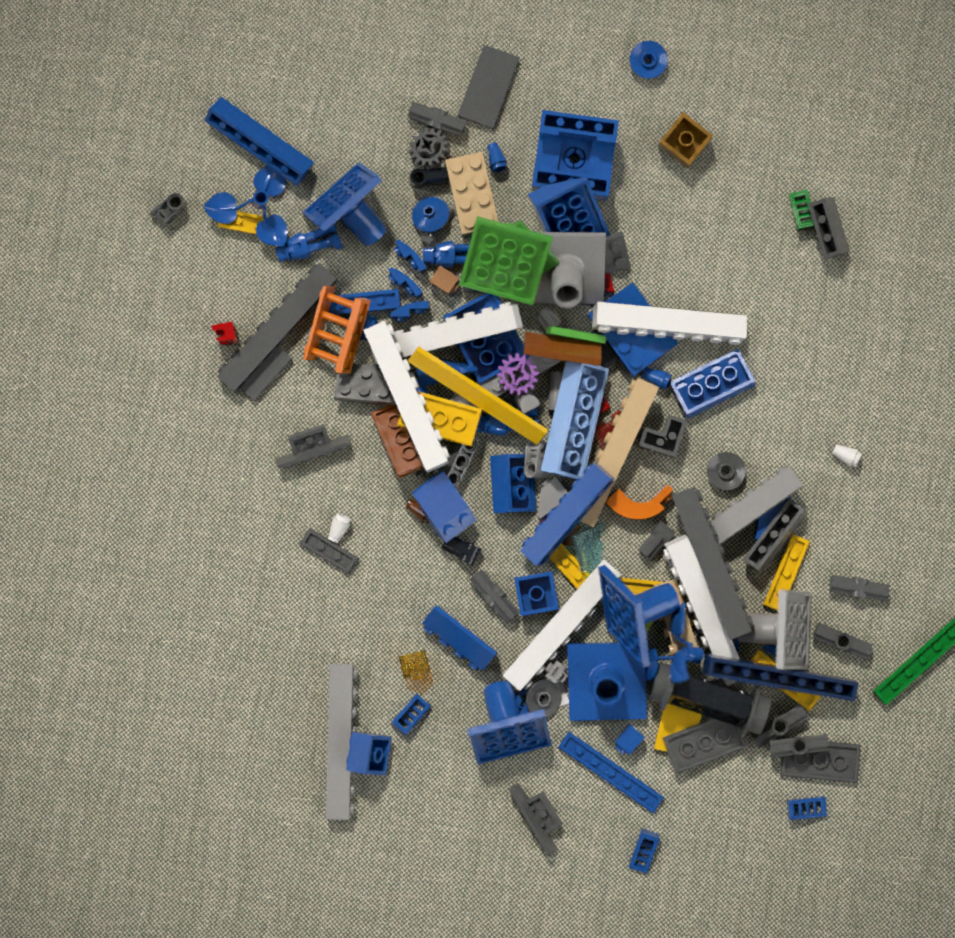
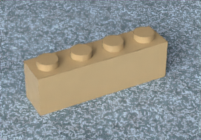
(687, 633)

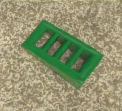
(801, 225)

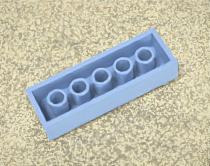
(574, 420)

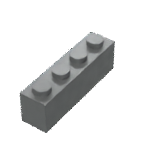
(775, 536)

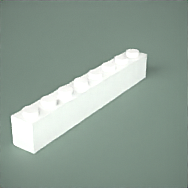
(669, 322)
(458, 330)
(406, 397)
(700, 599)
(557, 631)

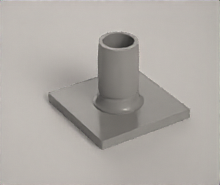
(579, 271)
(786, 629)

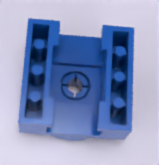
(578, 135)

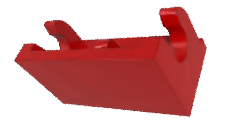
(227, 332)

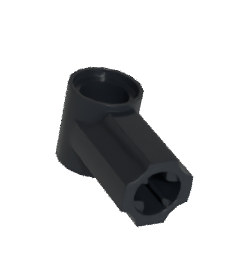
(431, 177)
(465, 551)

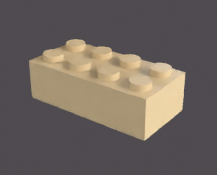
(470, 190)

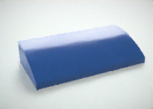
(712, 383)

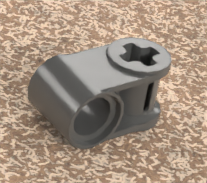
(168, 210)

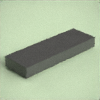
(265, 373)
(329, 550)

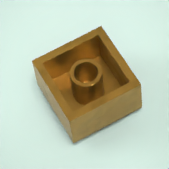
(685, 140)

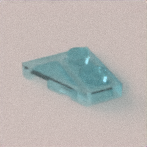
(588, 547)

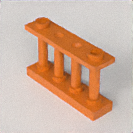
(354, 329)

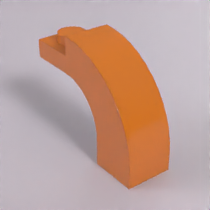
(633, 510)

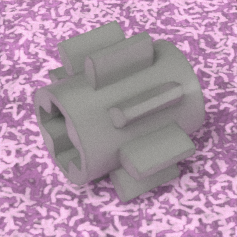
(556, 672)

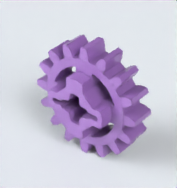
(508, 371)

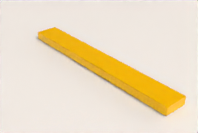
(477, 395)

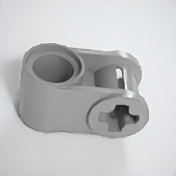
(534, 460)

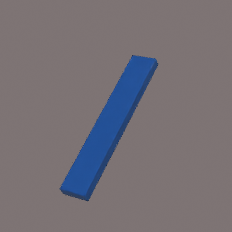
(610, 772)

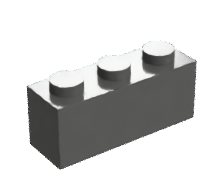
(829, 227)

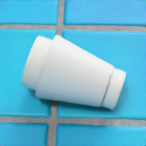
(847, 455)
(338, 527)

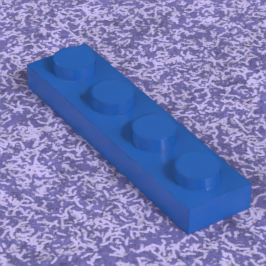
(379, 301)

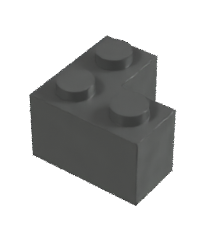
(666, 441)

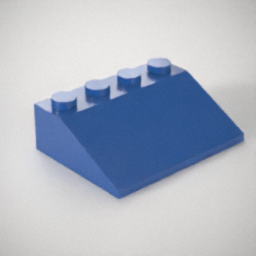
(568, 207)
(633, 350)
(488, 351)

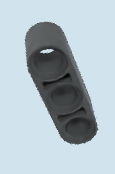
(464, 455)

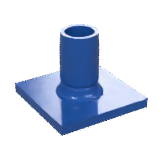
(346, 202)
(629, 612)
(605, 683)
(508, 730)

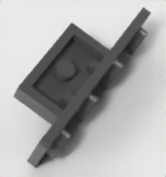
(310, 444)
(539, 815)

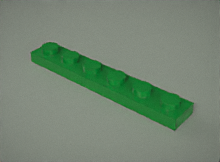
(917, 663)

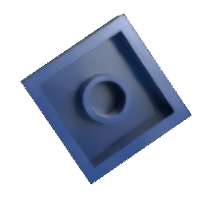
(536, 593)
(368, 753)

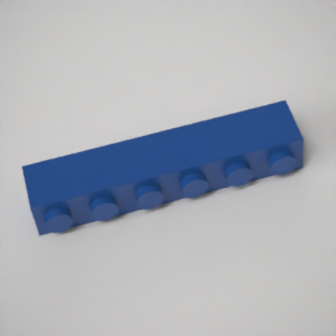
(259, 141)
(567, 514)

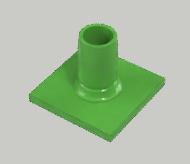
(505, 260)

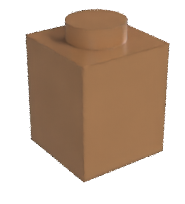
(445, 281)

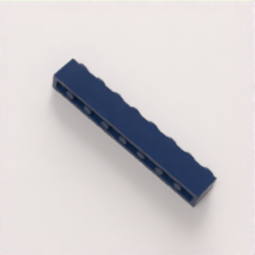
(785, 679)

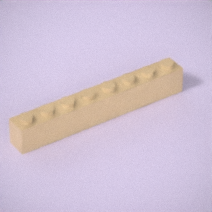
(622, 437)

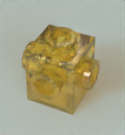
(414, 665)

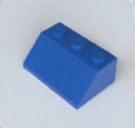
(510, 487)

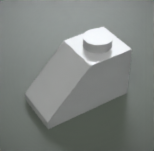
(550, 496)

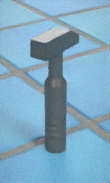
(429, 239)

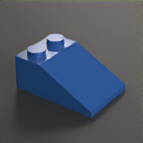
(443, 507)

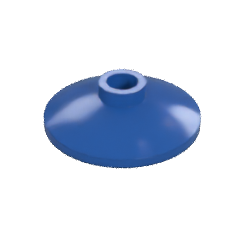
(650, 50)
(433, 221)

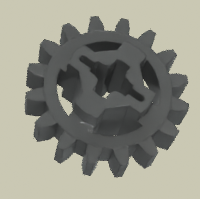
(420, 151)

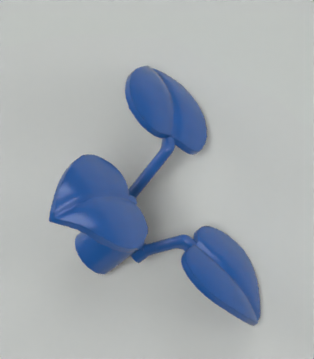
(270, 230)
(687, 654)

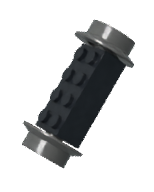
(712, 700)

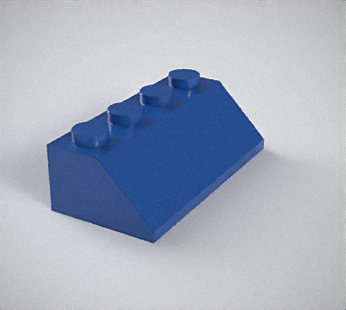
(459, 637)

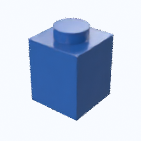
(628, 740)

